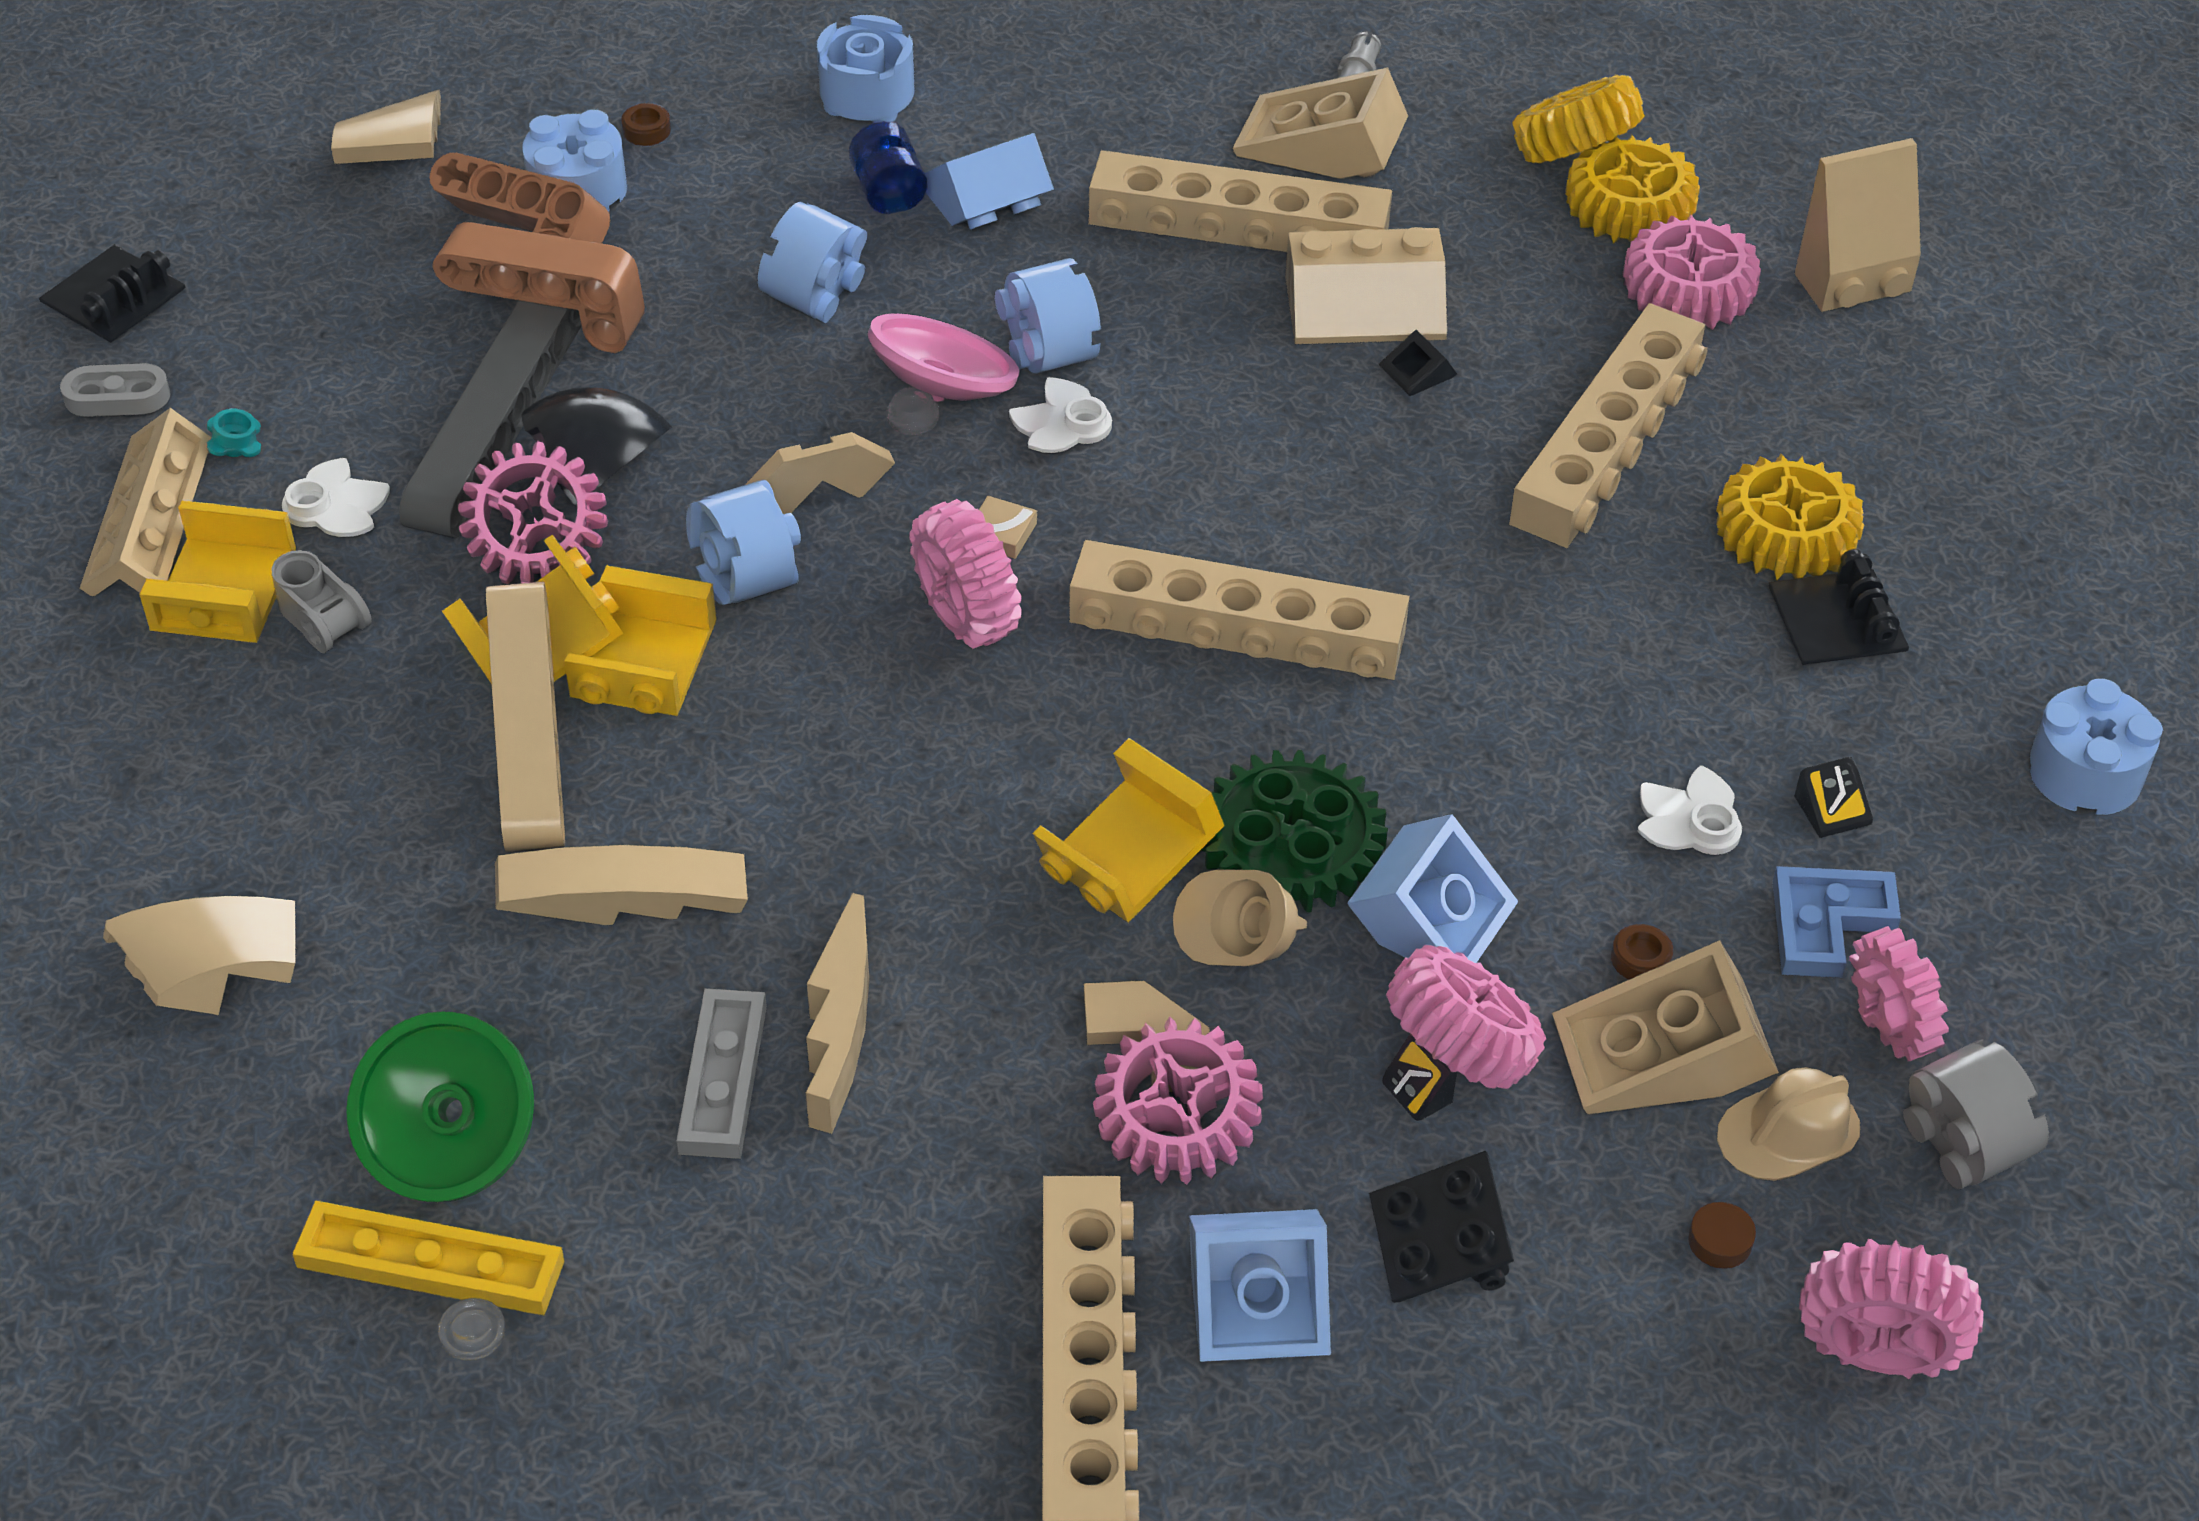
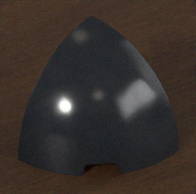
(596, 426)

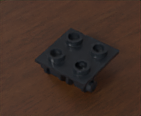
(114, 291)
(1839, 613)
(1443, 1229)

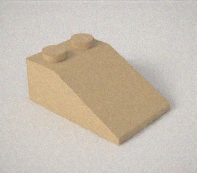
(1327, 126)
(1862, 227)
(1666, 1036)

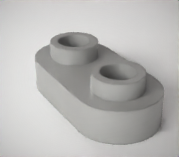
(115, 390)

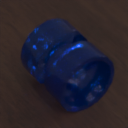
(888, 167)

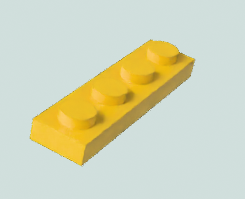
(428, 1257)

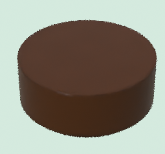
(646, 124)
(1640, 949)
(1722, 1235)

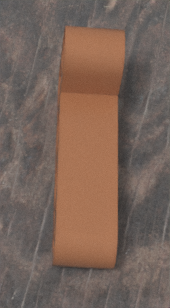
(519, 198)
(548, 271)

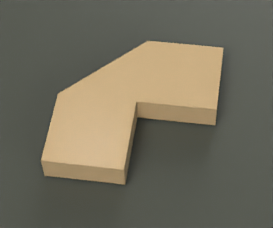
(845, 463)
(1124, 1008)

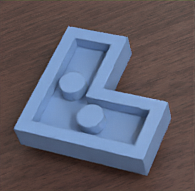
(1819, 905)

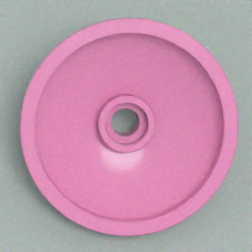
(941, 358)

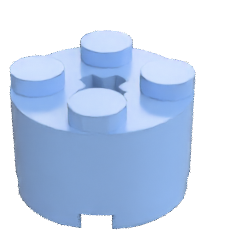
(865, 69)
(579, 151)
(812, 261)
(1049, 316)
(743, 542)
(2094, 748)

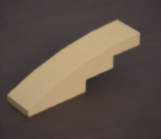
(605, 880)
(839, 1007)

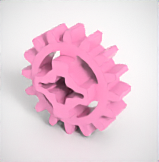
(1898, 993)

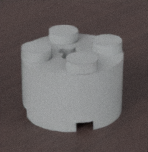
(1975, 1113)

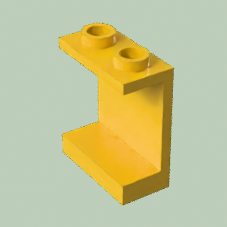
(222, 574)
(577, 614)
(662, 643)
(1134, 836)

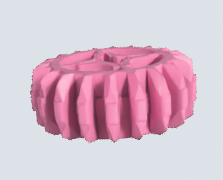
(1692, 270)
(512, 505)
(965, 573)
(1465, 1017)
(1218, 1075)
(1891, 1309)

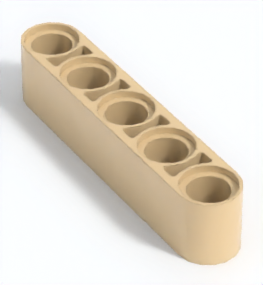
(525, 717)

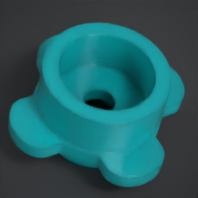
(233, 434)

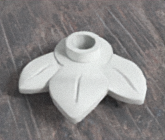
(1065, 418)
(334, 500)
(1684, 817)

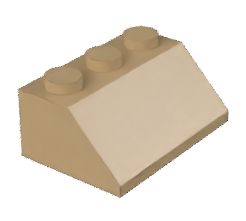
(1366, 285)

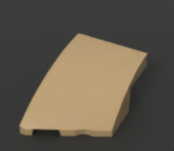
(390, 132)
(193, 944)

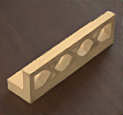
(143, 514)

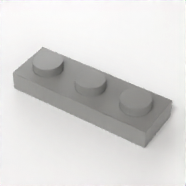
(722, 1074)

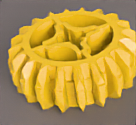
(1578, 119)
(1629, 186)
(1789, 517)

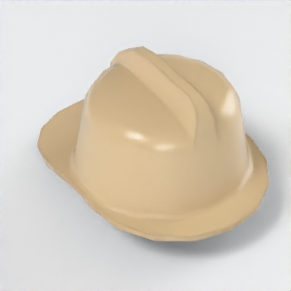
(1235, 918)
(1790, 1125)

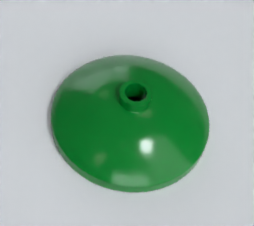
(403, 1098)

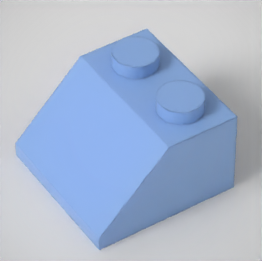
(990, 181)
(1433, 892)
(1260, 1284)

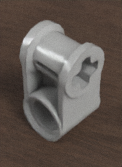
(317, 599)

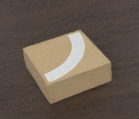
(1010, 522)

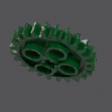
(1299, 826)

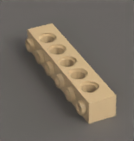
(1226, 202)
(1608, 426)
(1238, 609)
(1075, 1215)

